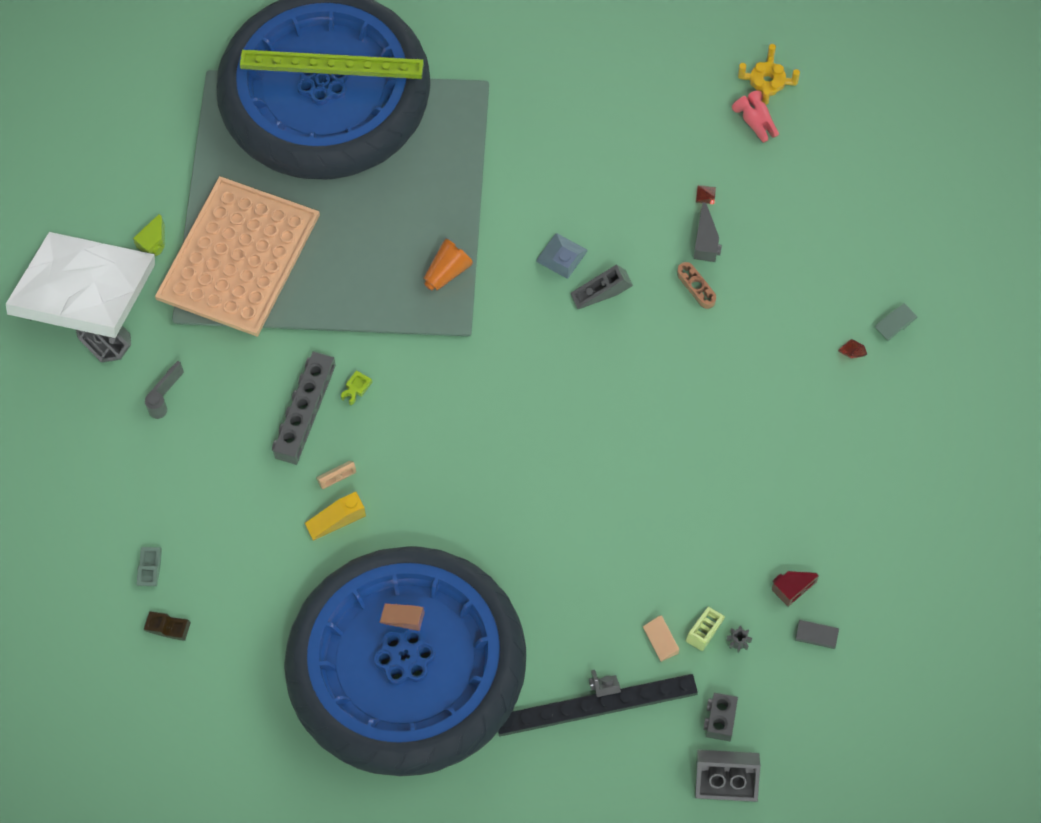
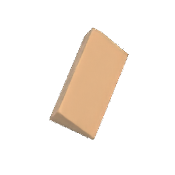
(336, 474)
(661, 638)

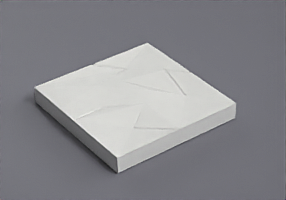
(81, 284)

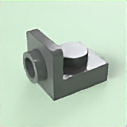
(605, 685)

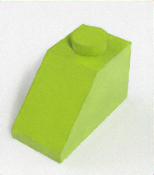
(151, 237)

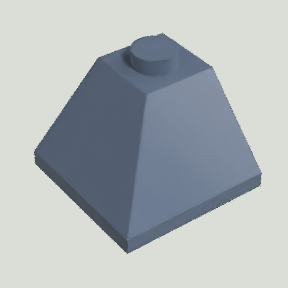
(561, 255)

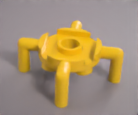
(769, 69)

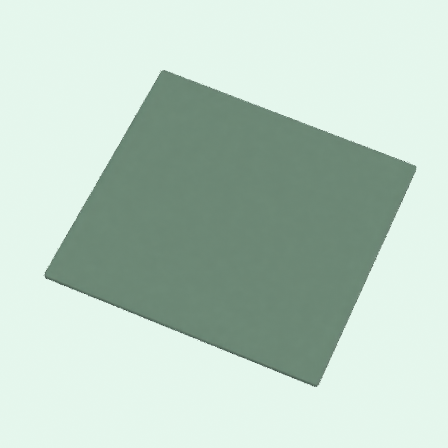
(373, 227)

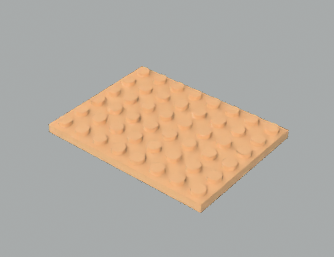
(238, 256)

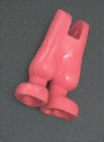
(757, 117)

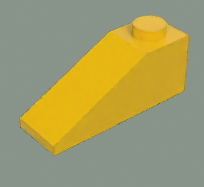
(337, 515)

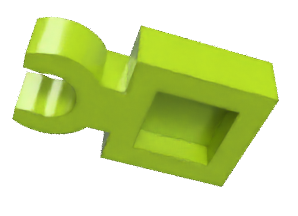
(356, 385)

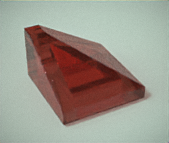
(705, 194)
(853, 349)

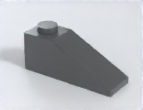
(707, 237)
(602, 287)

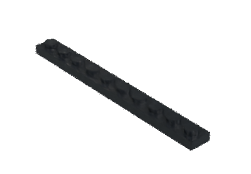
(594, 706)

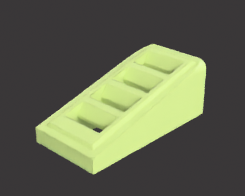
(699, 639)

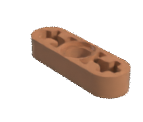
(696, 277)

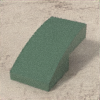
(895, 321)
(149, 566)

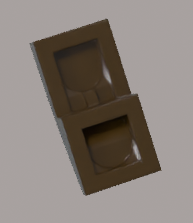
(167, 626)

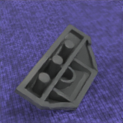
(106, 347)

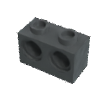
(725, 717)

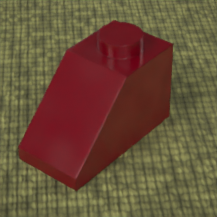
(793, 585)

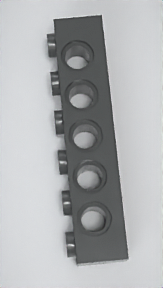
(292, 451)

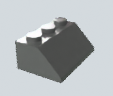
(727, 775)

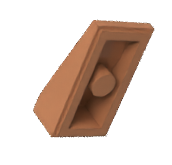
(403, 616)

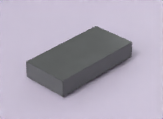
(817, 634)

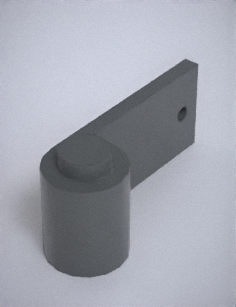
(154, 400)

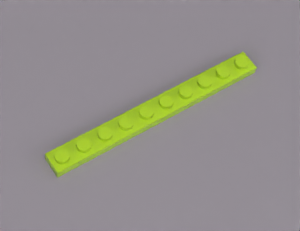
(332, 64)

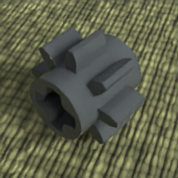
(734, 640)

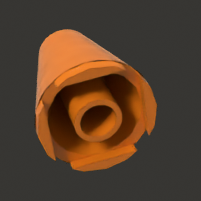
(446, 265)

